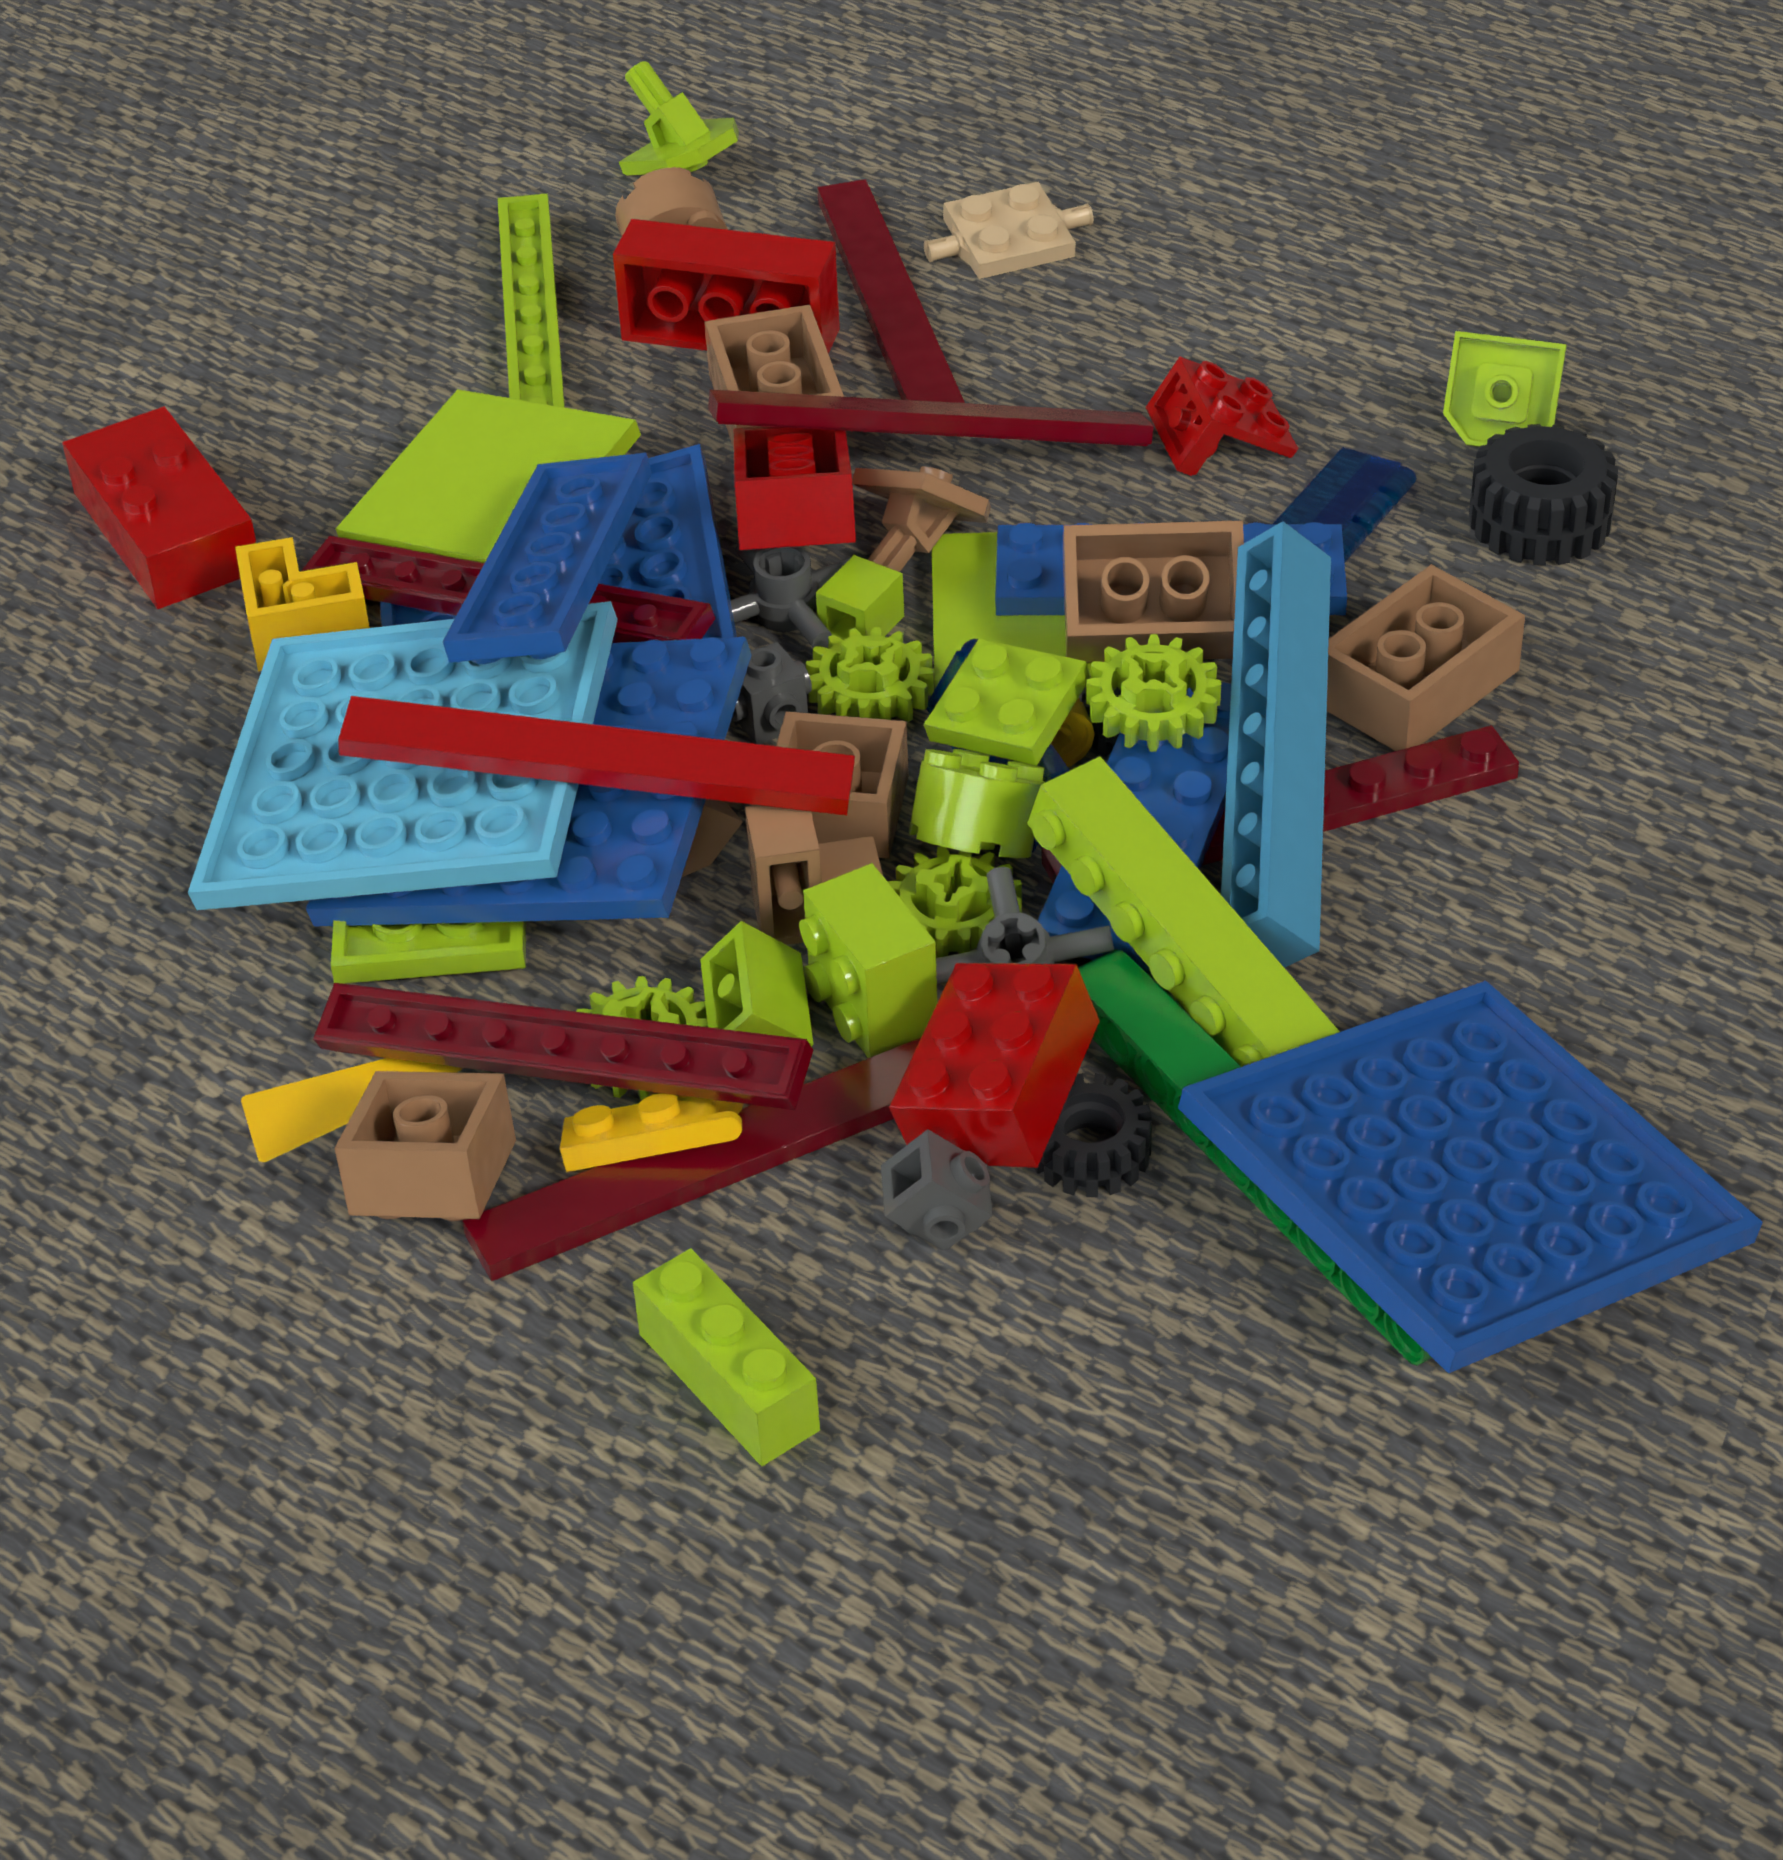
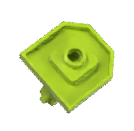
(674, 128)
(1501, 385)

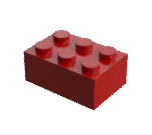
(998, 1060)

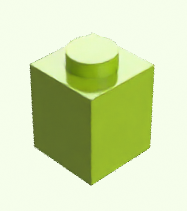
(861, 598)

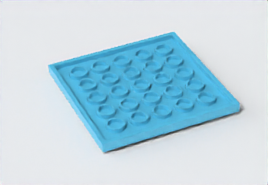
(333, 826)

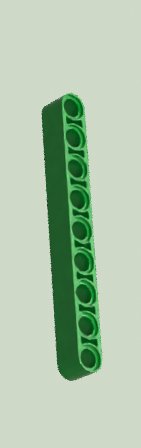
(1168, 1051)

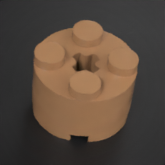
(670, 197)

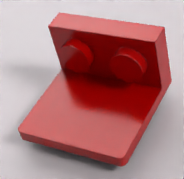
(1204, 403)

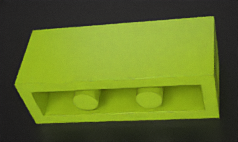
(727, 1356)

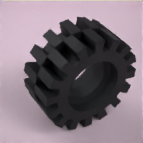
(1104, 1161)

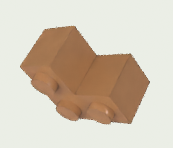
(789, 860)

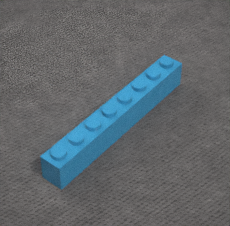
(1278, 742)

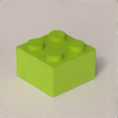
(869, 960)

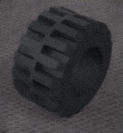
(1543, 494)

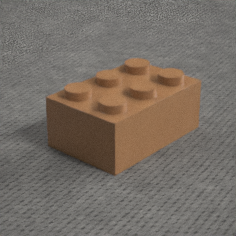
(770, 354)
(1149, 582)
(1421, 658)

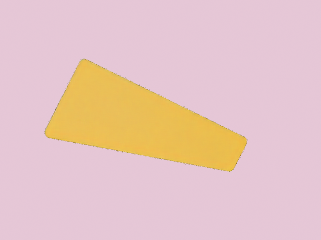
(314, 1106)

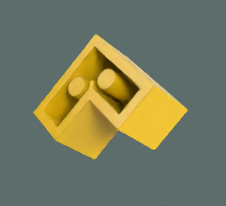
(292, 602)

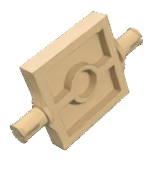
(1008, 230)

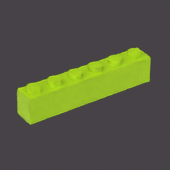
(1173, 916)

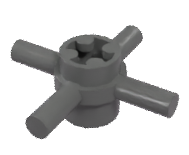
(784, 592)
(1022, 936)

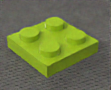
(1007, 701)

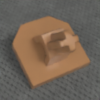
(917, 510)

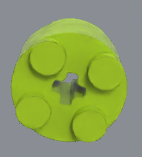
(975, 803)

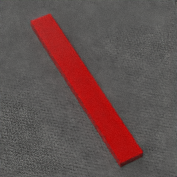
(597, 755)

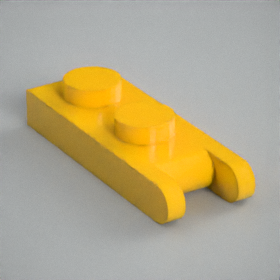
(646, 1129)

